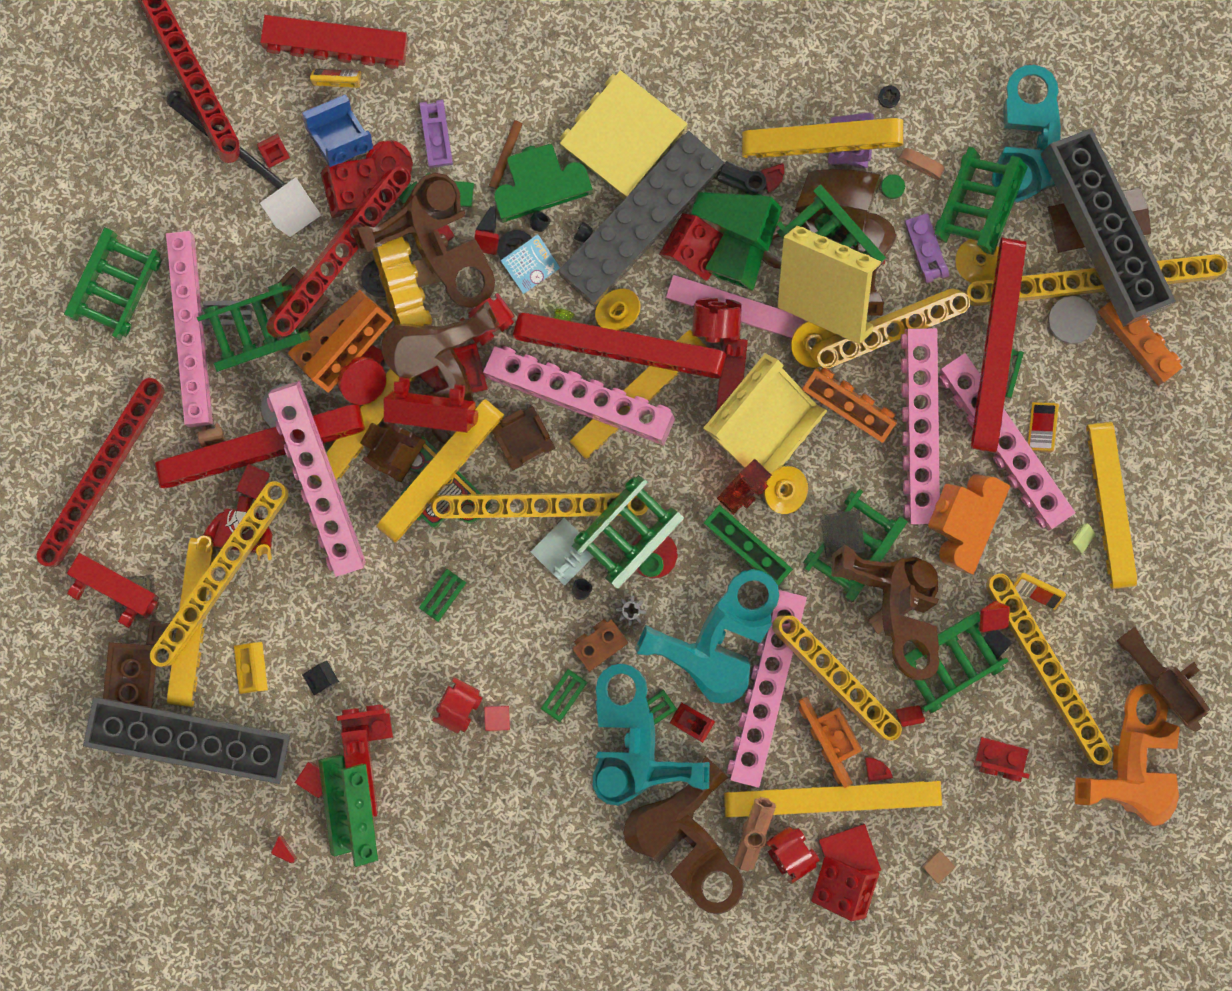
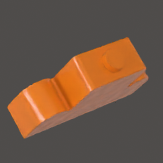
(967, 519)

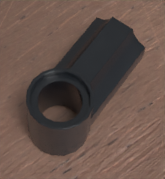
(740, 178)

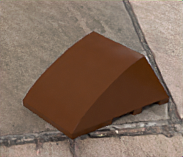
(849, 188)

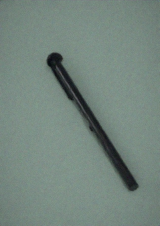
(184, 109)

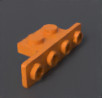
(835, 737)

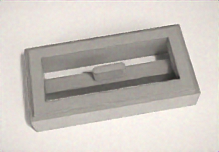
(248, 312)

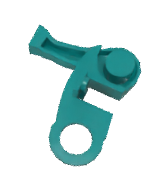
(1031, 117)
(717, 670)
(628, 774)

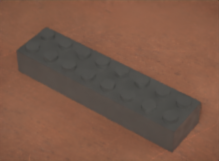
(641, 218)
(1107, 227)
(186, 740)

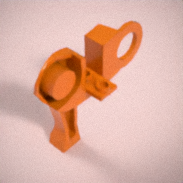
(1147, 794)

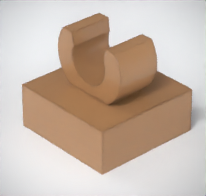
(211, 436)

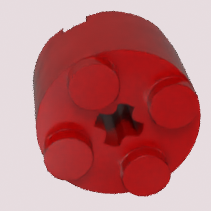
(502, 313)
(716, 319)
(457, 705)
(792, 854)

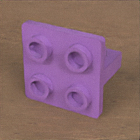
(855, 158)

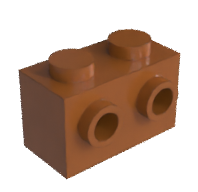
(599, 645)

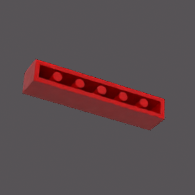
(334, 40)

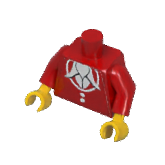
(226, 522)

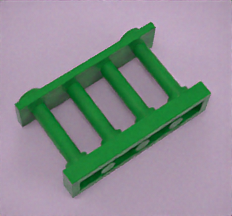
(996, 215)
(838, 218)
(98, 265)
(249, 350)
(650, 537)
(877, 546)
(950, 638)
(348, 810)

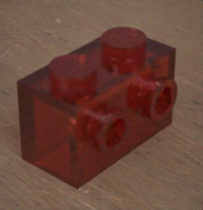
(744, 486)

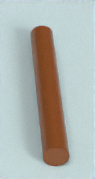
(506, 152)

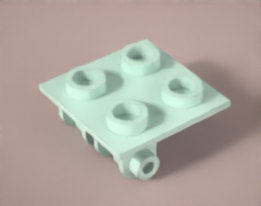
(557, 553)

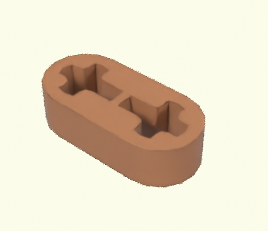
(921, 163)

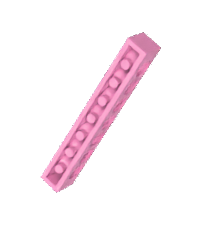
(188, 330)
(929, 414)
(655, 431)
(1046, 487)
(336, 561)
(752, 774)

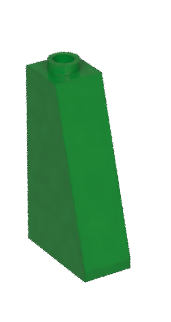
(740, 216)
(736, 262)

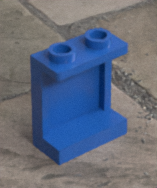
(336, 131)

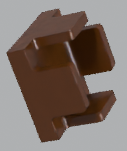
(293, 277)
(523, 437)
(392, 449)

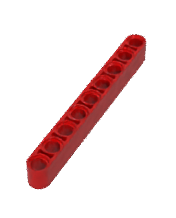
(191, 77)
(331, 259)
(619, 345)
(998, 345)
(252, 448)
(90, 479)

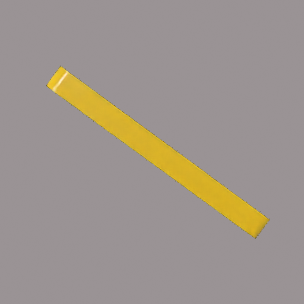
(1083, 283)

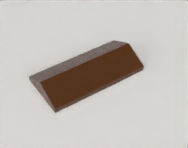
(1066, 234)
(129, 674)

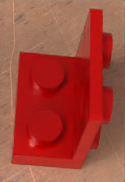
(348, 184)
(692, 244)
(375, 717)
(1001, 757)
(844, 889)

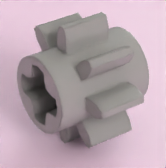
(635, 616)

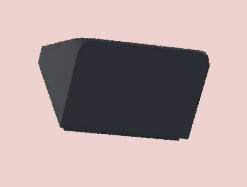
(488, 222)
(997, 642)
(320, 677)

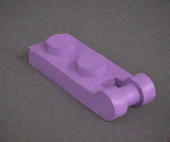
(436, 134)
(926, 247)

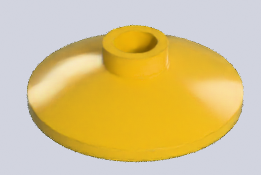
(968, 265)
(612, 304)
(800, 346)
(794, 493)

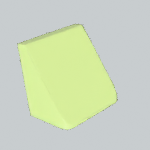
(1082, 538)

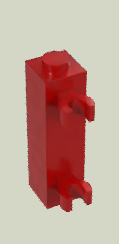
(733, 369)
(430, 411)
(112, 585)
(357, 752)

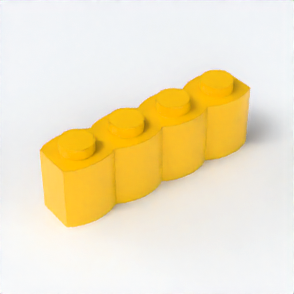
(400, 284)

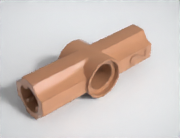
(750, 845)

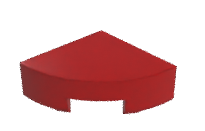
(773, 177)
(877, 770)

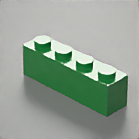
(746, 545)

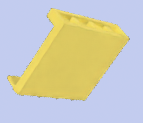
(623, 133)
(826, 283)
(765, 417)

